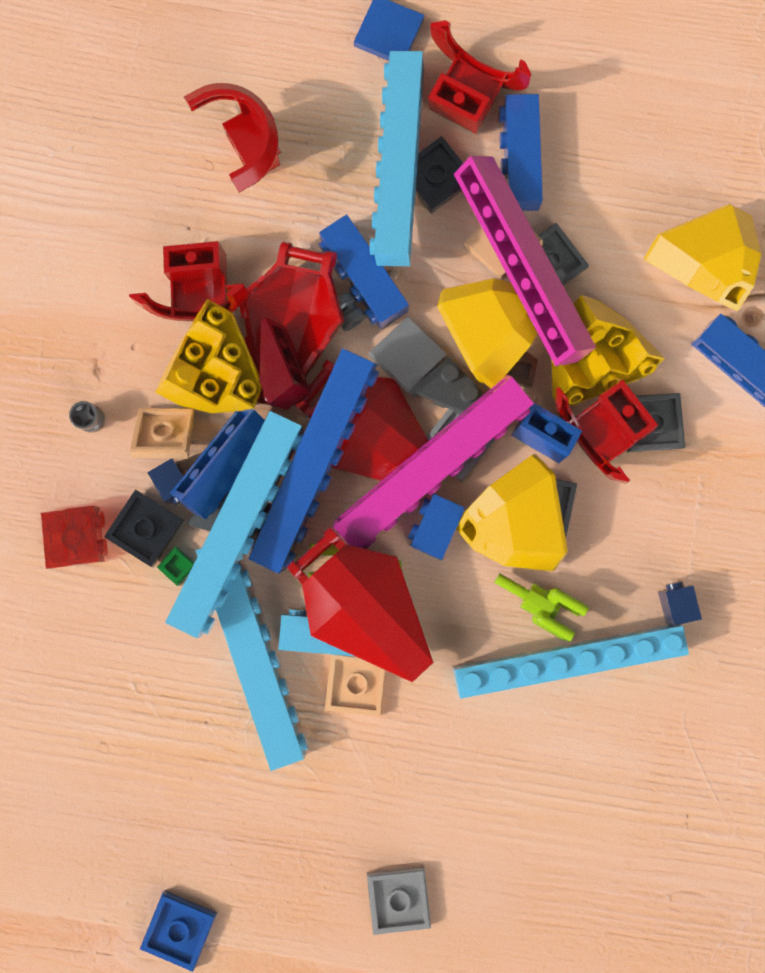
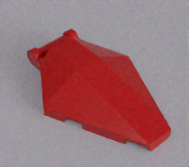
(299, 301)
(383, 431)
(363, 607)

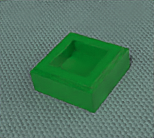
(176, 566)

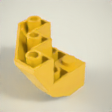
(711, 254)
(487, 326)
(619, 355)
(212, 366)
(518, 519)

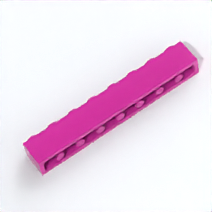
(524, 260)
(433, 462)

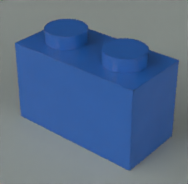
(547, 433)
(436, 526)

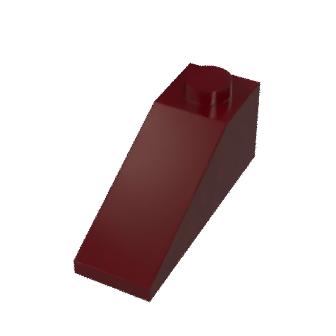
(279, 368)

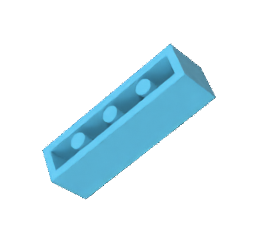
(296, 635)

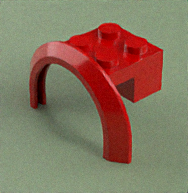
(469, 85)
(250, 132)
(195, 275)
(609, 426)

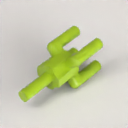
(545, 605)

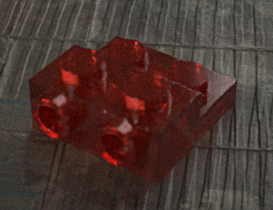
(73, 537)

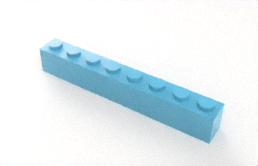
(399, 159)
(234, 526)
(570, 660)
(259, 674)

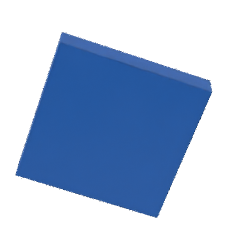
(388, 29)
(178, 930)

